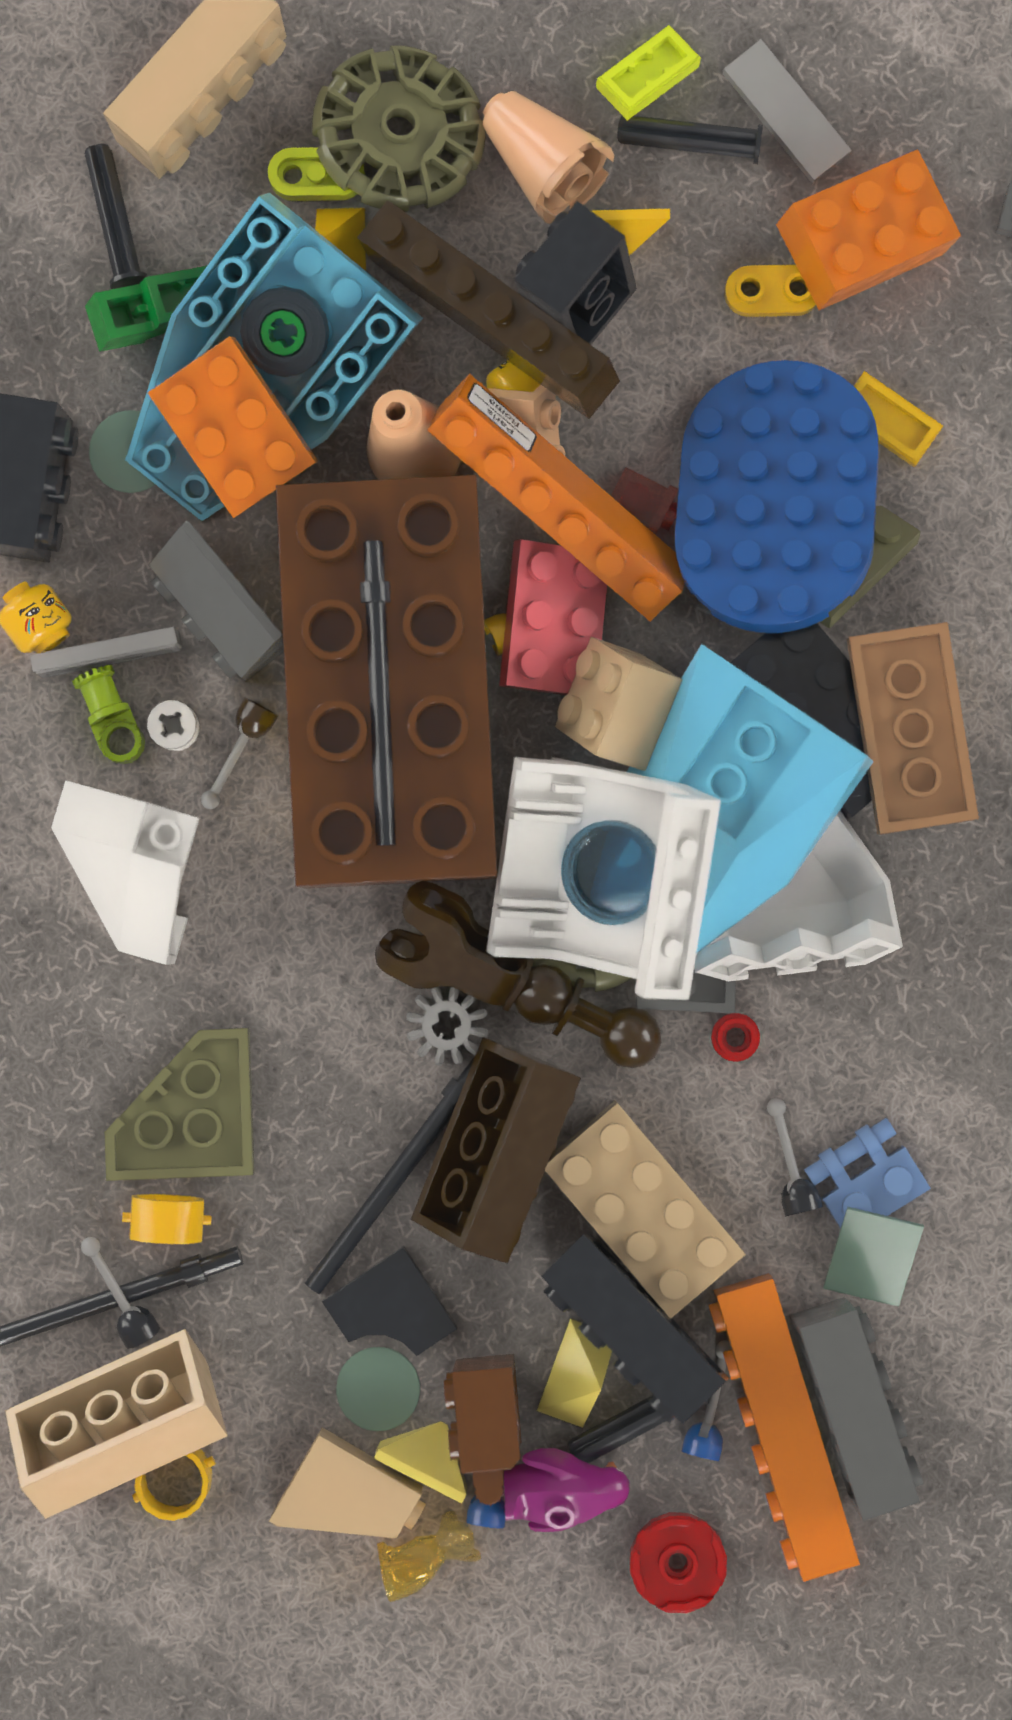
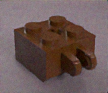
(487, 1421)

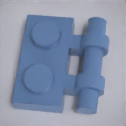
(879, 1188)

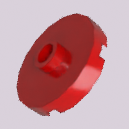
(682, 1588)

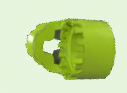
(108, 712)

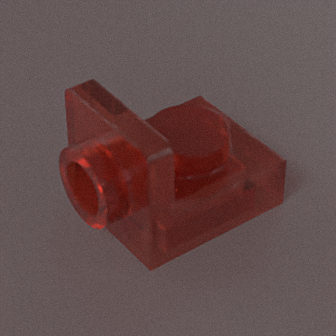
(646, 500)

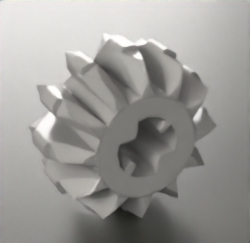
(432, 1017)

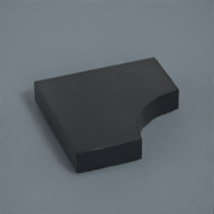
(391, 1302)

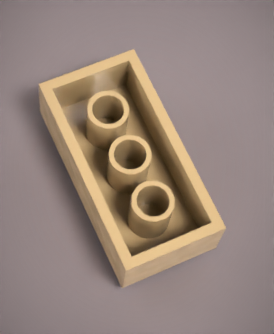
(194, 80)
(643, 1209)
(114, 1424)

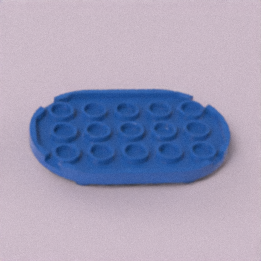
(777, 496)

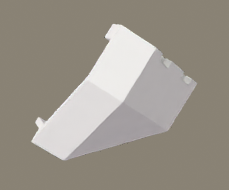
(129, 865)
(828, 911)

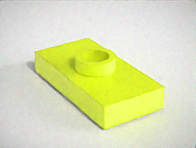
(648, 72)

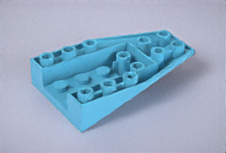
(265, 253)
(770, 768)

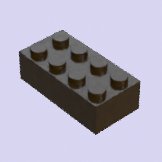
(495, 1150)

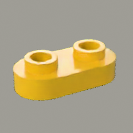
(773, 292)

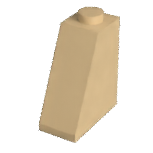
(347, 1493)

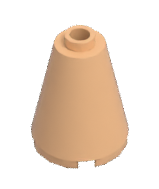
(546, 153)
(400, 440)

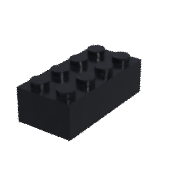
(815, 679)
(635, 1328)

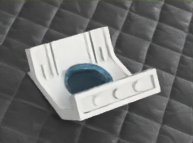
(604, 872)

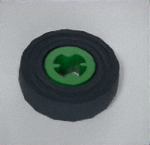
(276, 355)

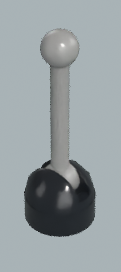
(798, 1194)
(136, 1323)

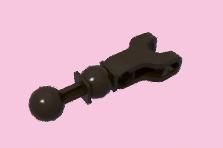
(456, 956)

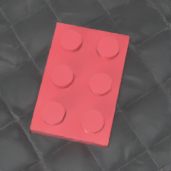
(549, 617)

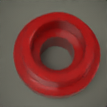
(750, 1042)

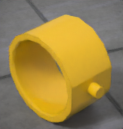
(166, 1219)
(174, 1513)

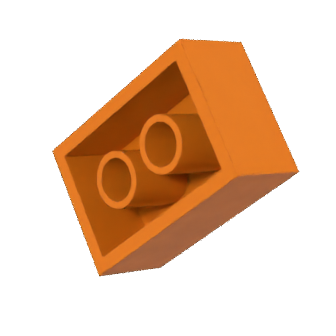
(868, 229)
(232, 426)

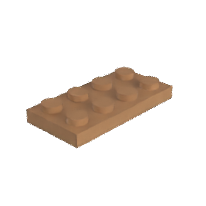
(912, 728)

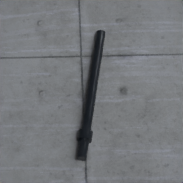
(375, 594)
(388, 1185)
(191, 1272)

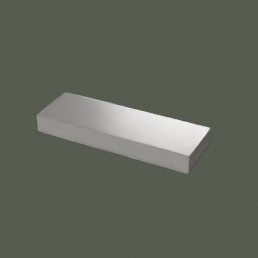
(786, 111)
(106, 652)

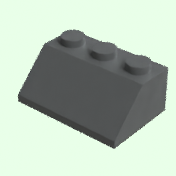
(215, 604)

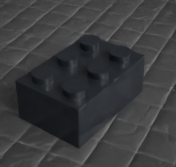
(578, 273)
(33, 460)

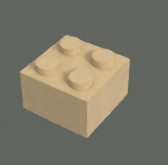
(617, 703)

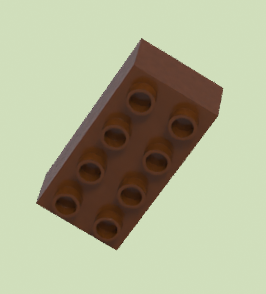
(433, 681)

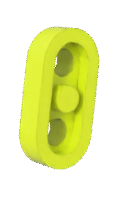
(315, 181)

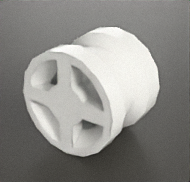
(180, 731)

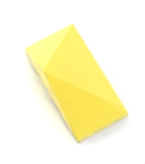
(575, 1377)
(426, 1458)

